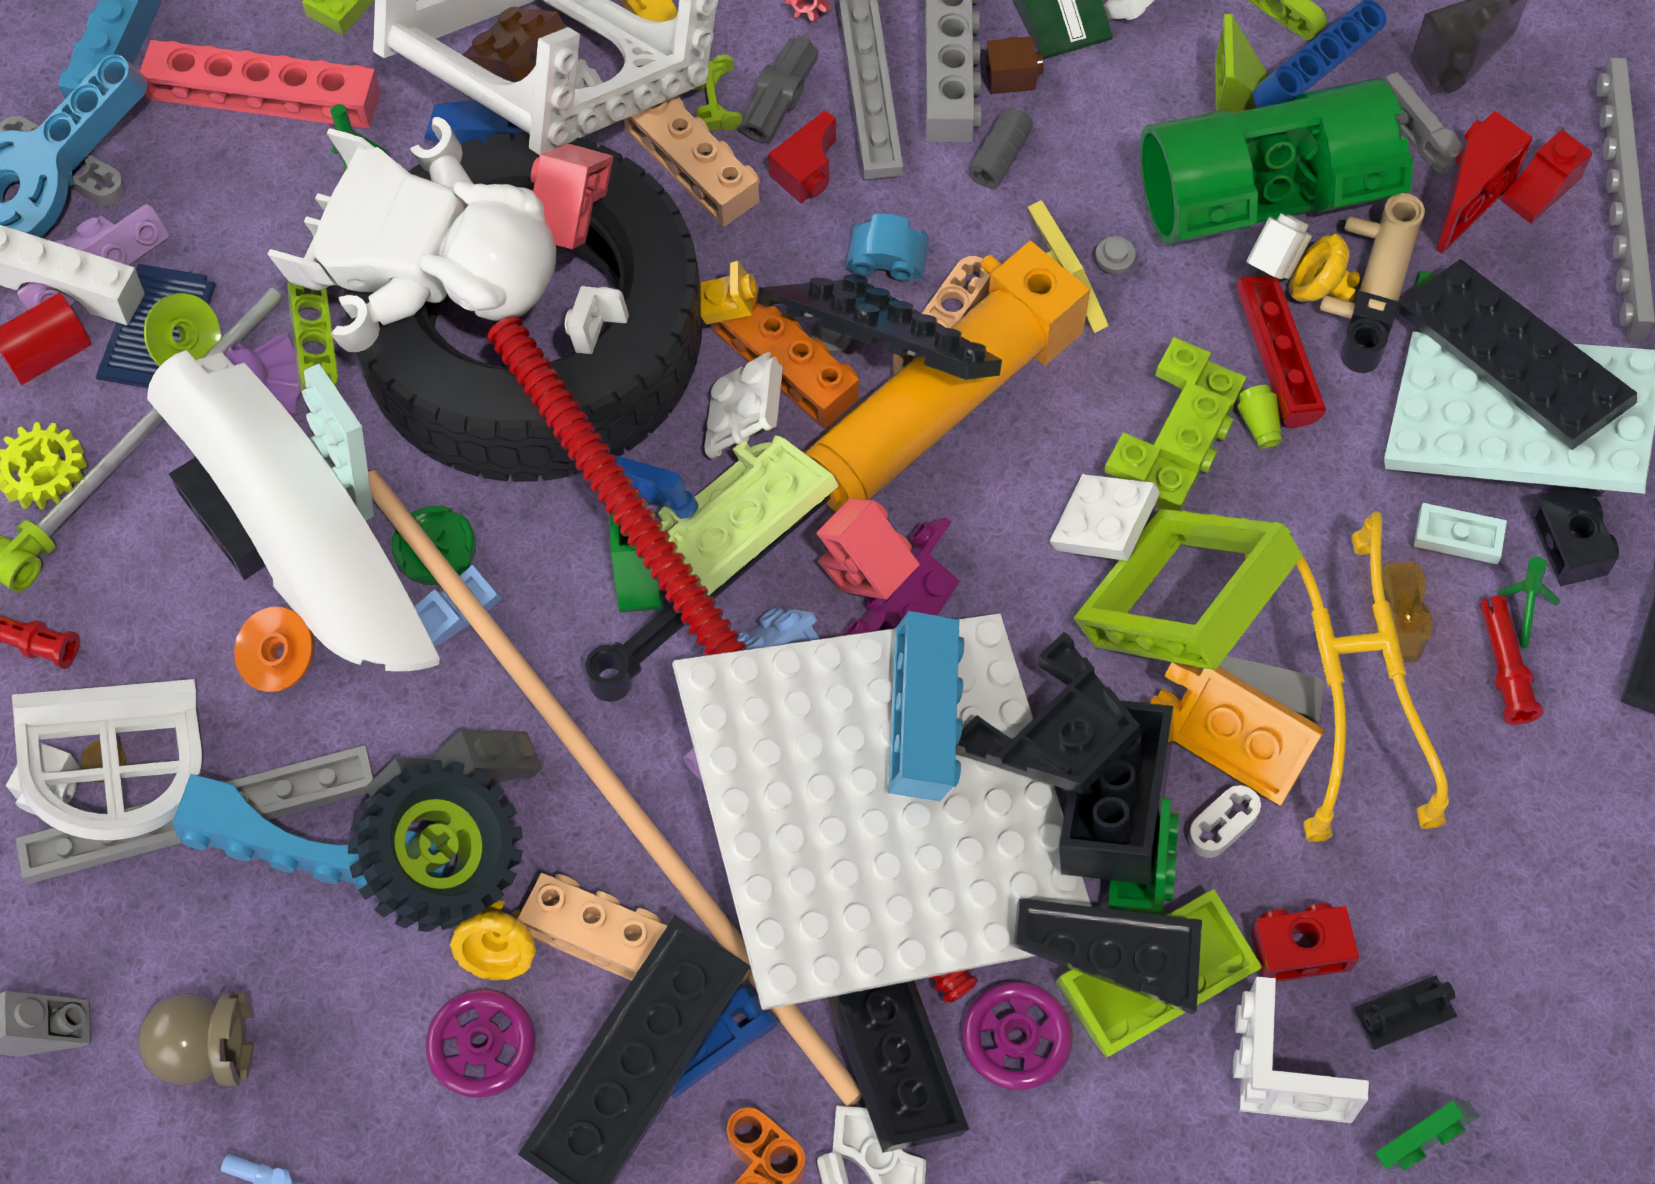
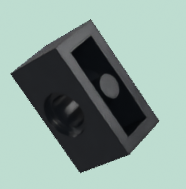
(1570, 556)

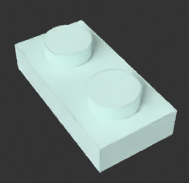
(1460, 533)

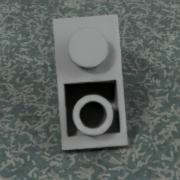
(42, 1023)

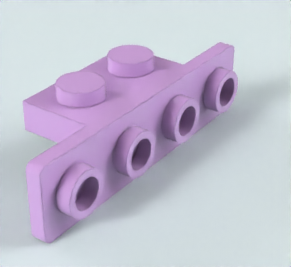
(117, 242)

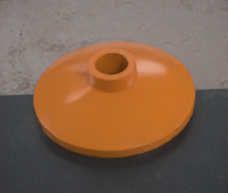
(259, 644)

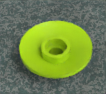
(193, 319)

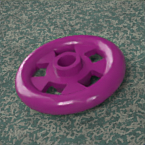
(990, 1062)
(497, 1076)

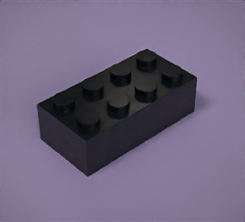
(1116, 821)

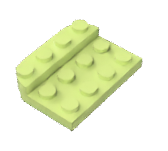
(747, 508)

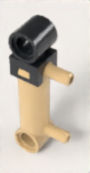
(1382, 281)

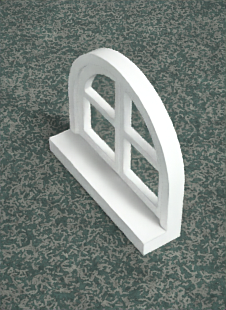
(106, 713)

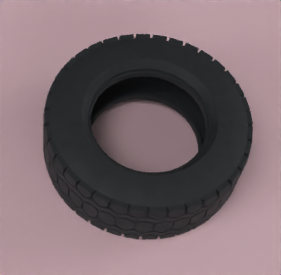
(638, 370)

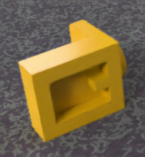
(728, 296)

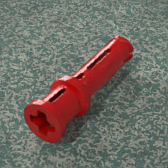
(38, 640)
(1513, 677)

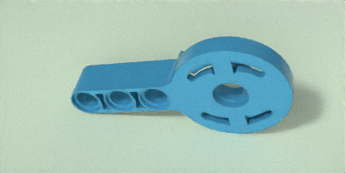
(48, 152)

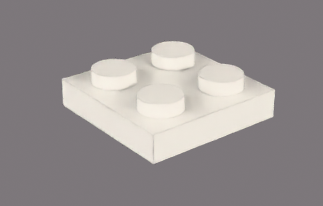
(1105, 517)

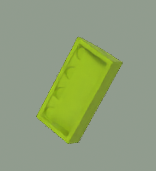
(1121, 1017)

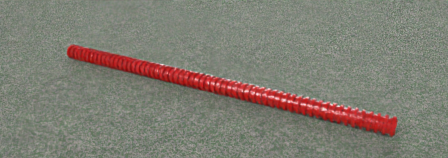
(636, 520)

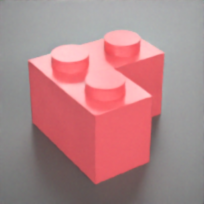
(568, 184)
(865, 550)

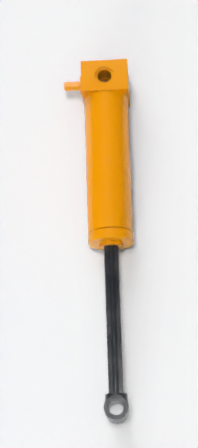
(1029, 314)

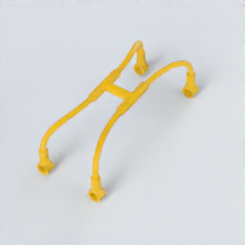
(1366, 541)

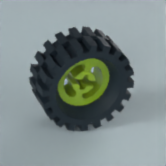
(466, 822)

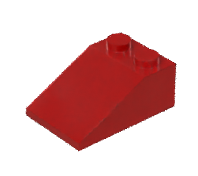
(1484, 173)

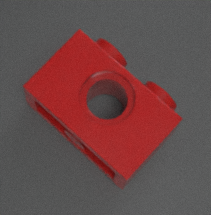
(1285, 960)

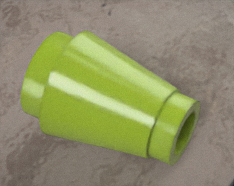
(1261, 415)

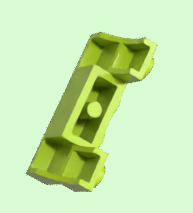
(1189, 432)

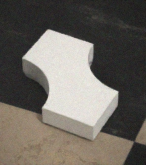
(858, 1143)

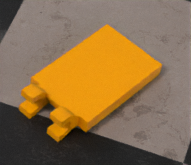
(1240, 729)

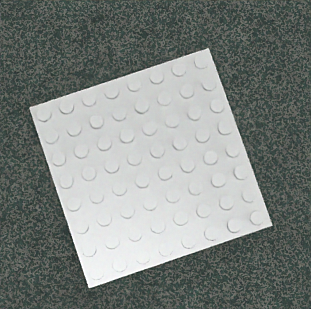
(826, 865)

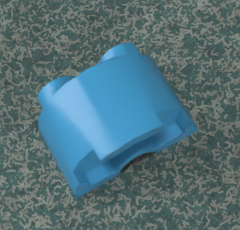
(887, 245)

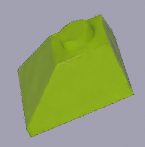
(1236, 69)

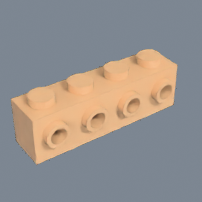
(696, 159)
(590, 925)

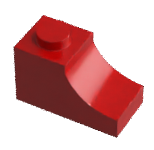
(800, 160)
(1548, 176)

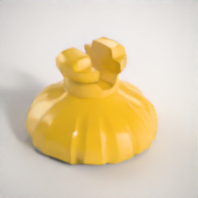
(1324, 272)
(493, 944)

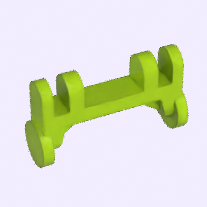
(713, 114)

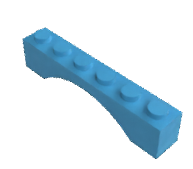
(220, 817)

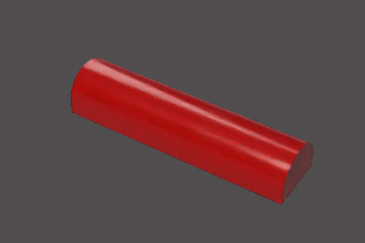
(1281, 350)

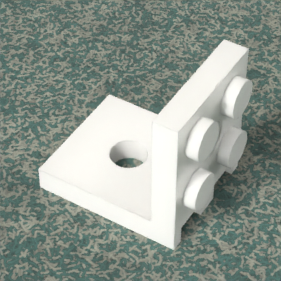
(1280, 1091)

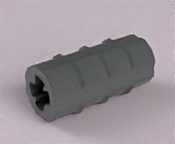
(1001, 148)

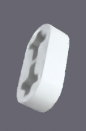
(1217, 814)

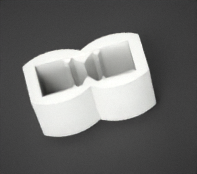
(1280, 246)

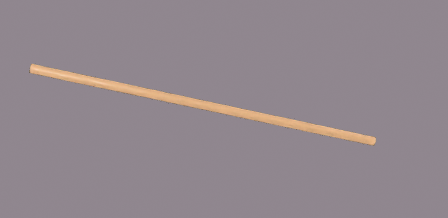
(605, 779)

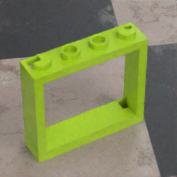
(1208, 642)

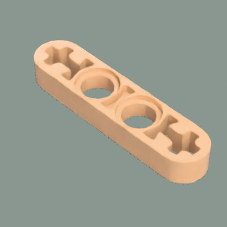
(954, 289)

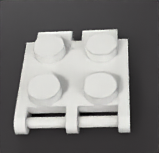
(741, 401)

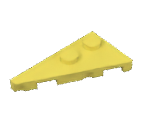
(1064, 255)

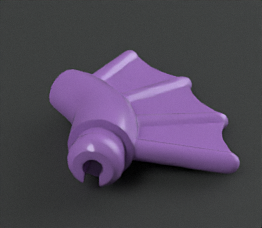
(275, 367)

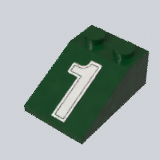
(1064, 24)

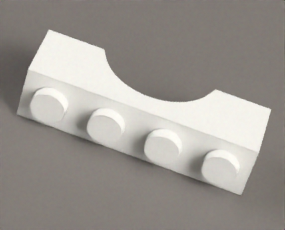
(97, 283)

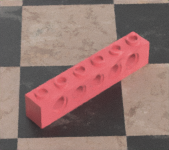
(259, 83)

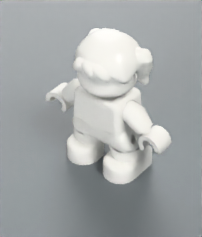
(422, 239)

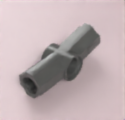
(779, 89)

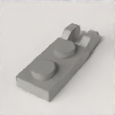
(1423, 127)

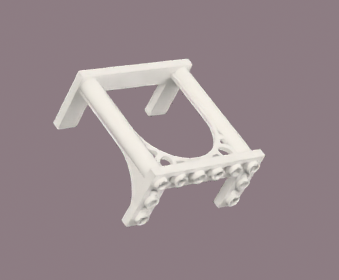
(545, 102)

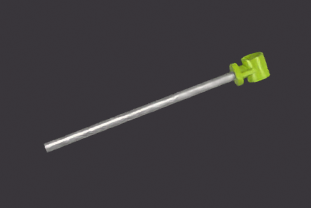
(19, 556)

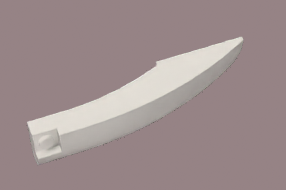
(293, 511)

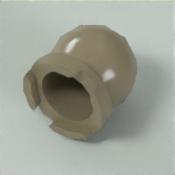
(194, 1038)

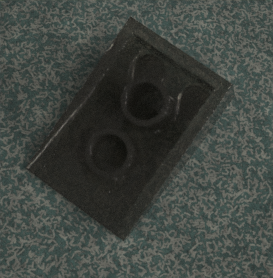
(1461, 40)

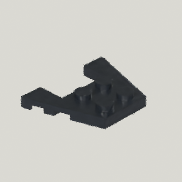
(1070, 737)

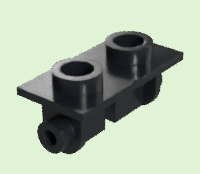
(1406, 1011)

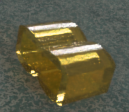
(1404, 590)

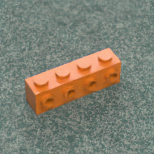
(809, 372)

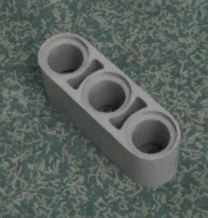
(1291, 688)

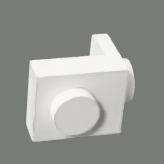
(589, 312)

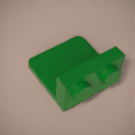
(1145, 897)

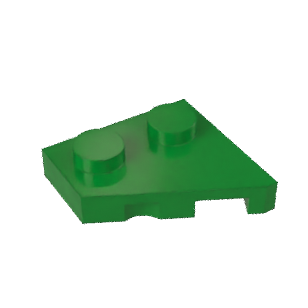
(1440, 1127)

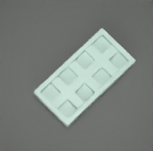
(338, 437)

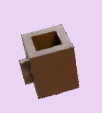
(1013, 65)

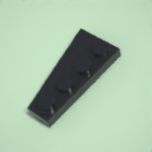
(1125, 948)

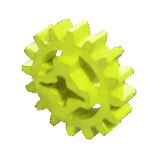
(40, 465)

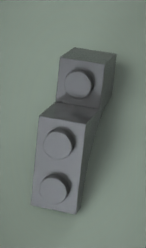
(495, 753)

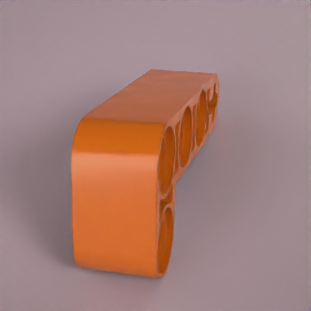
(762, 1152)

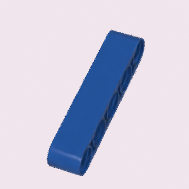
(1321, 55)

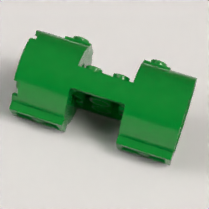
(1283, 158)

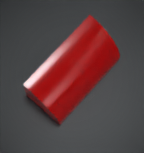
(41, 338)

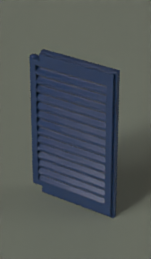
(126, 354)

